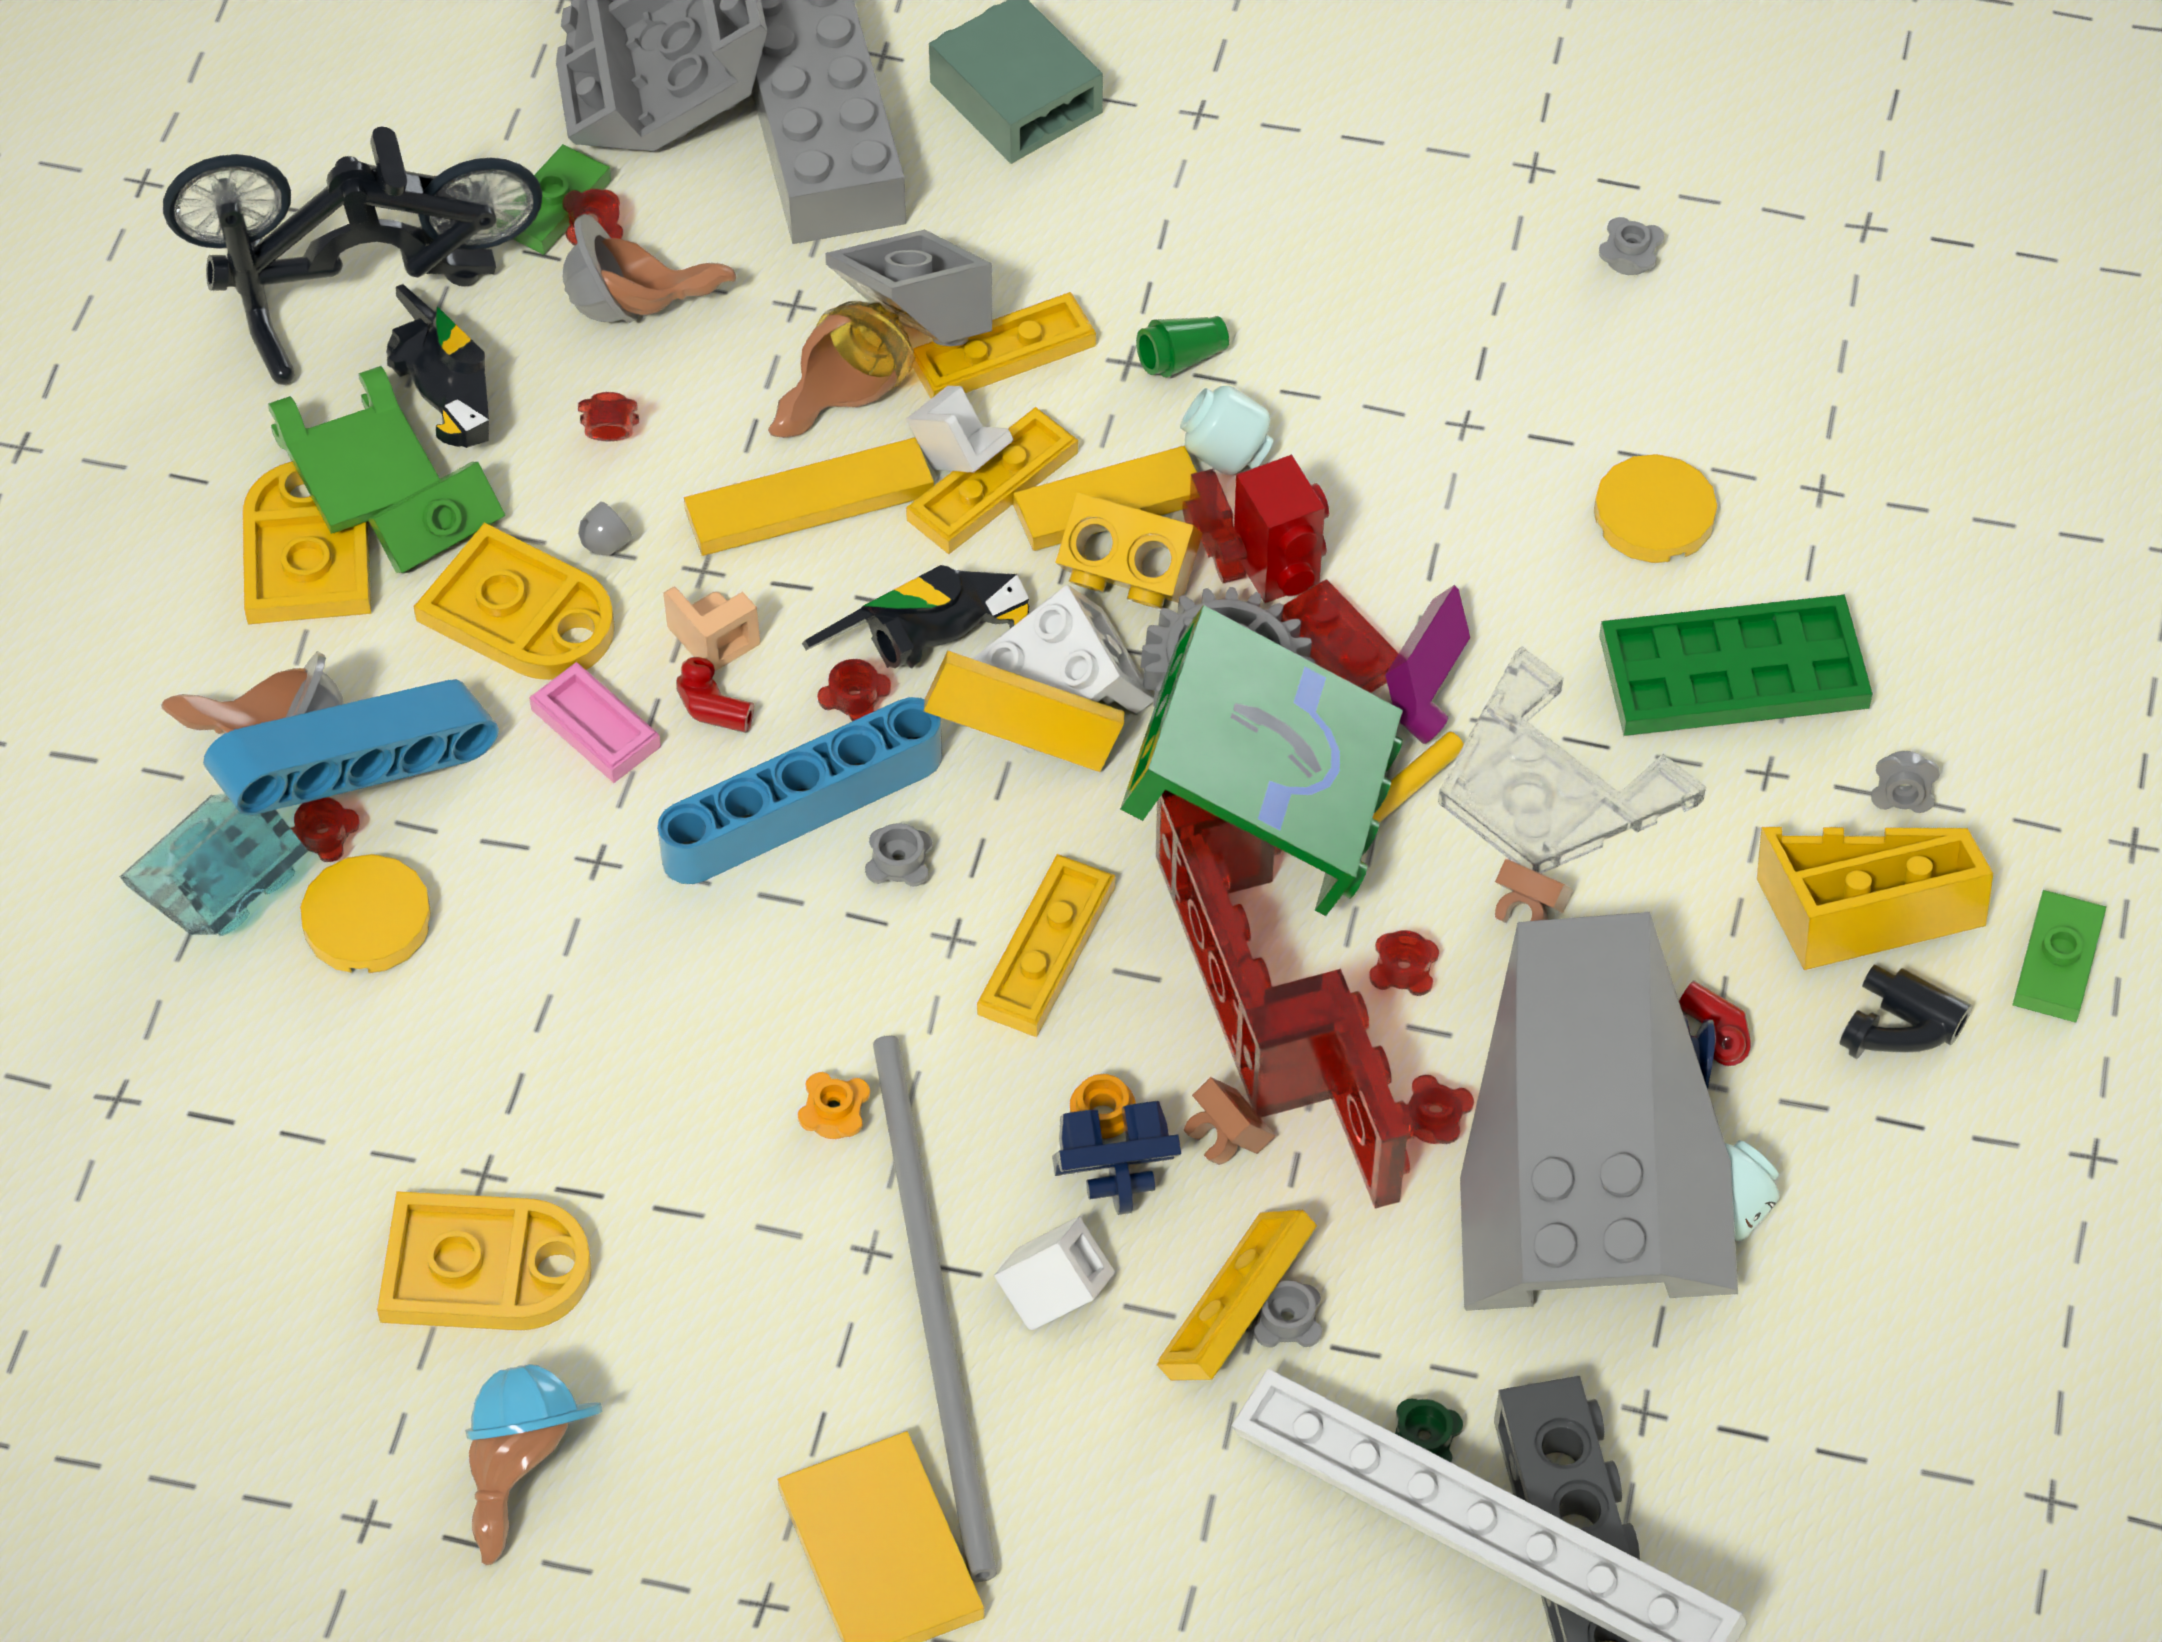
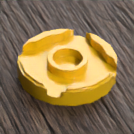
(1655, 508)
(365, 913)

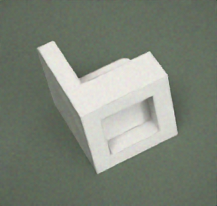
(953, 434)
(1054, 1274)

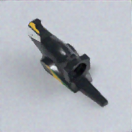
(444, 368)
(933, 612)

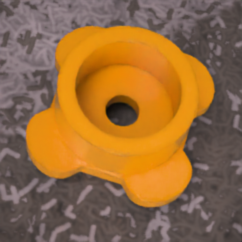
(833, 1121)

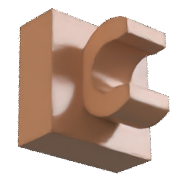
(1531, 889)
(1232, 1117)

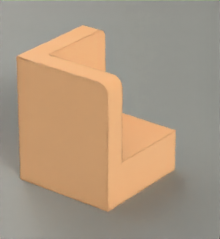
(713, 626)

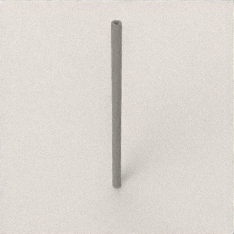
(934, 1311)

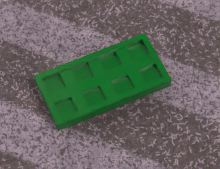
(1735, 665)

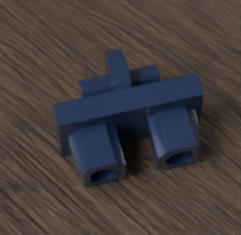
(1145, 1143)

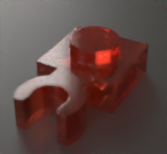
(1213, 516)

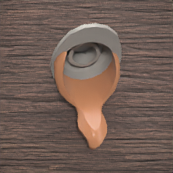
(621, 280)
(275, 698)

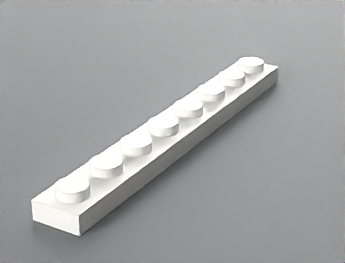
(1480, 1518)

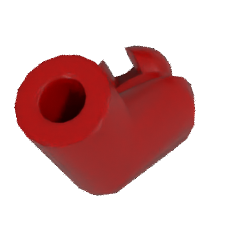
(705, 700)
(1730, 1022)

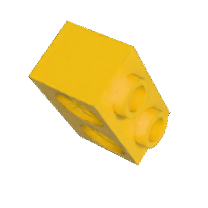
(1133, 536)

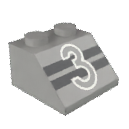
(923, 282)

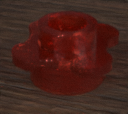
(593, 201)
(608, 416)
(854, 676)
(324, 814)
(1408, 948)
(1437, 1126)

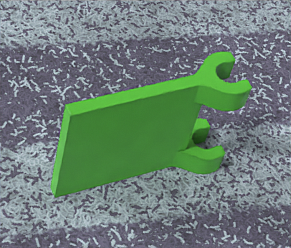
(357, 460)

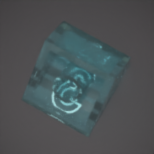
(215, 866)

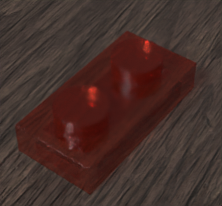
(1341, 637)

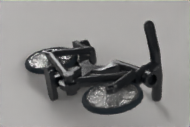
(243, 198)

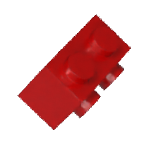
(1280, 527)

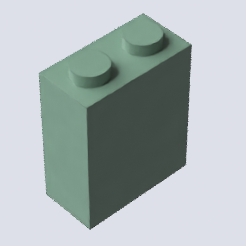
(1015, 78)

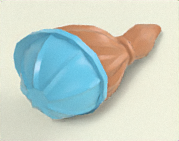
(513, 1429)

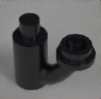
(1931, 1010)

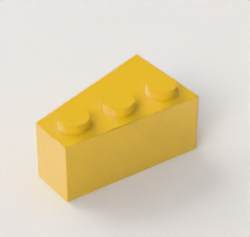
(1872, 892)

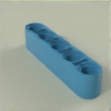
(350, 746)
(782, 813)

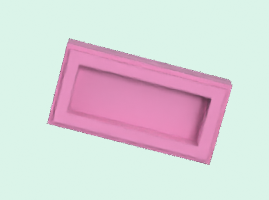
(595, 722)

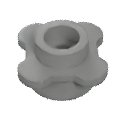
(1630, 246)
(1901, 769)
(894, 841)
(1302, 1328)

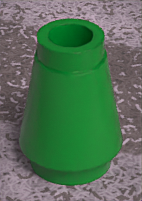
(1179, 343)

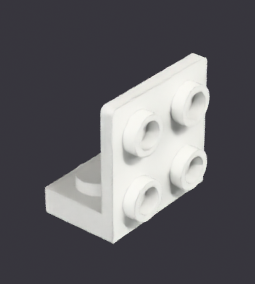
(1073, 649)

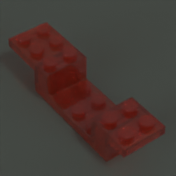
(1287, 1039)

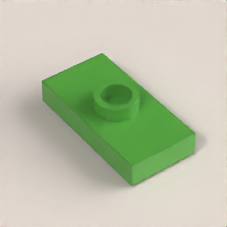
(562, 173)
(436, 517)
(2059, 956)

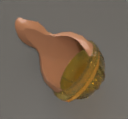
(846, 362)

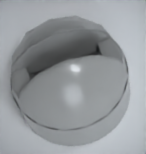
(603, 530)

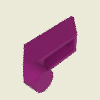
(1426, 663)

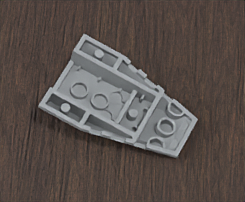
(654, 67)
(1593, 1127)

